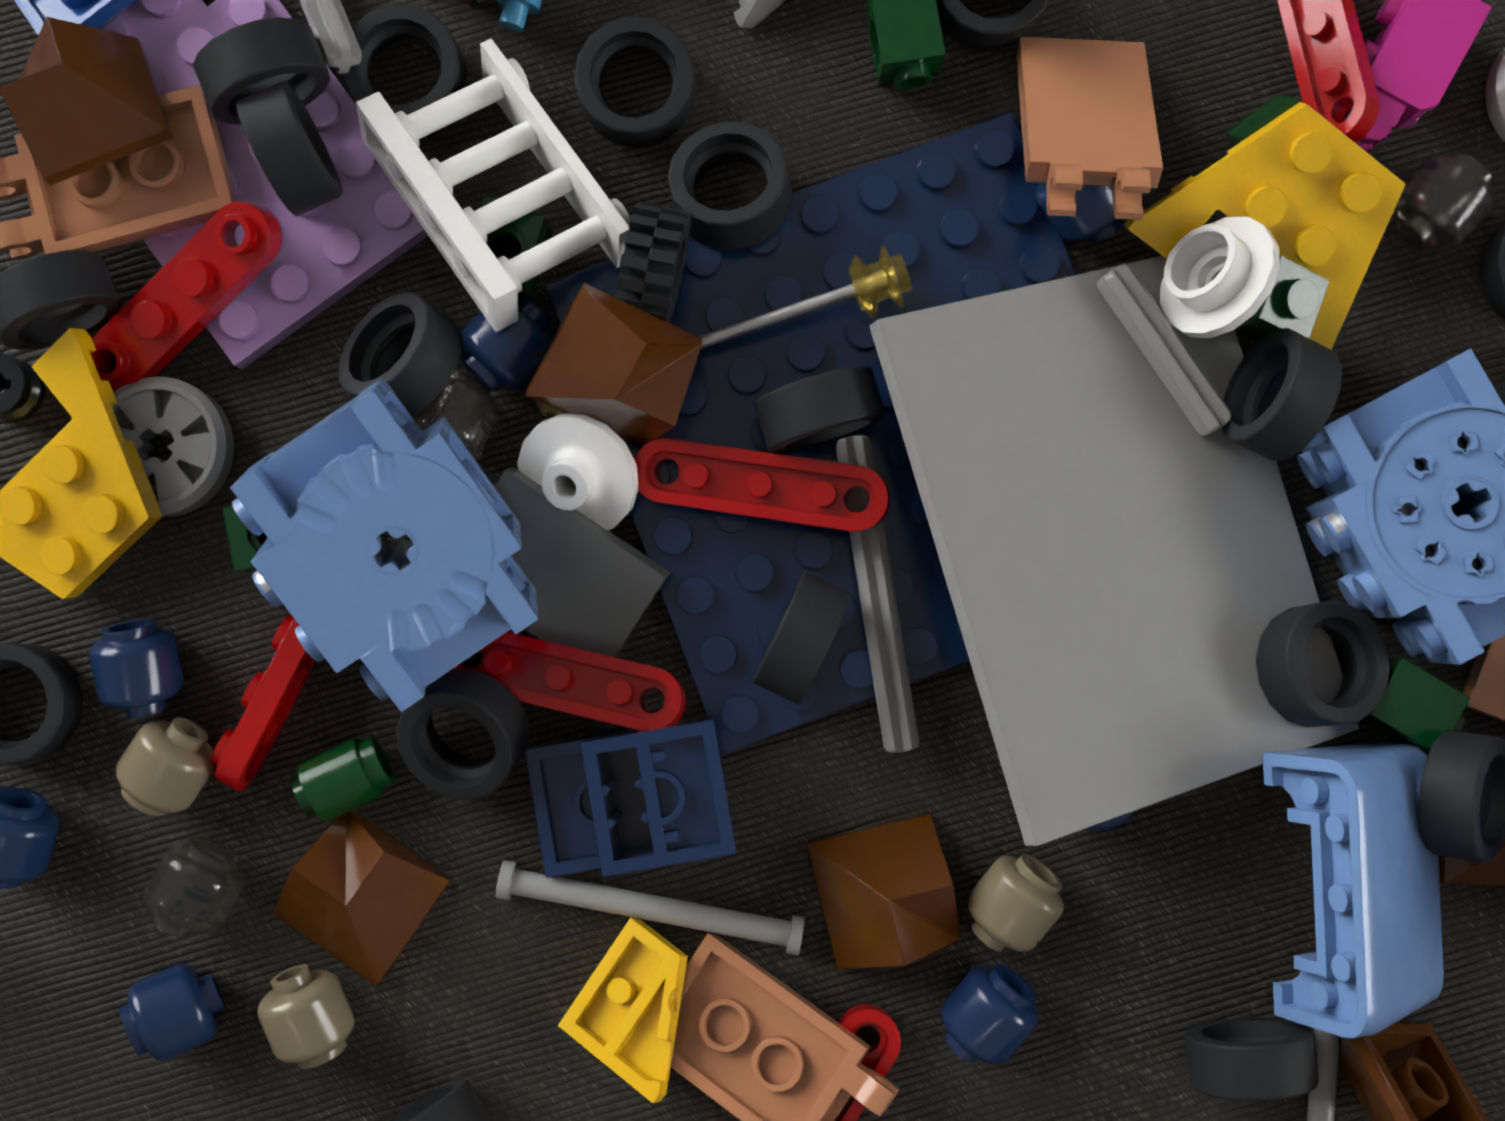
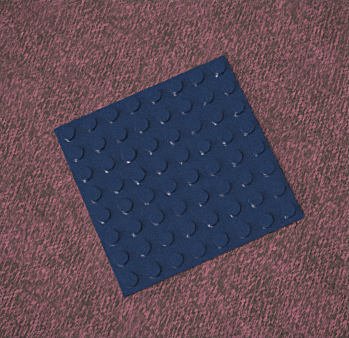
(964, 233)

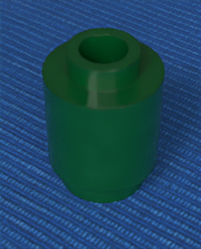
(343, 778)

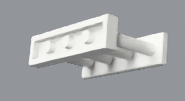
(463, 232)

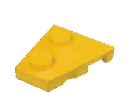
(632, 1008)

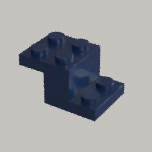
(631, 800)

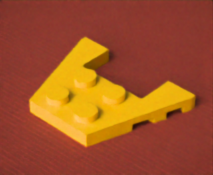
(1308, 188)
(84, 491)

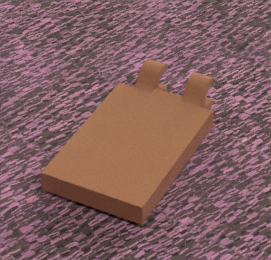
(1088, 121)
(128, 198)
(765, 1045)

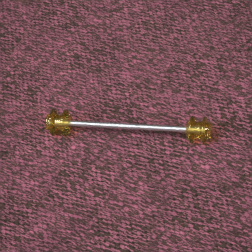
(869, 284)

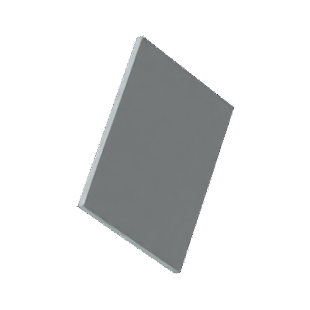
(1099, 550)

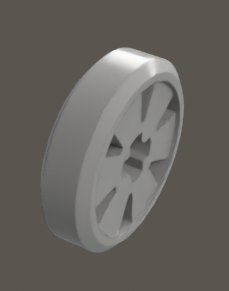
(200, 434)

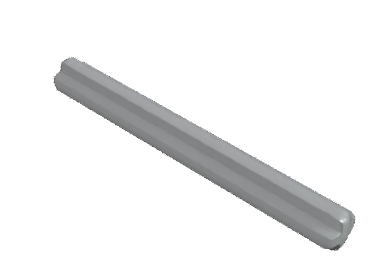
(880, 613)

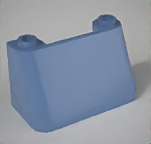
(1370, 886)

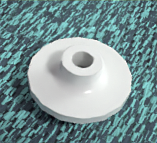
(1219, 276)
(581, 467)

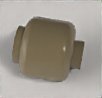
(165, 766)
(1015, 903)
(306, 1016)

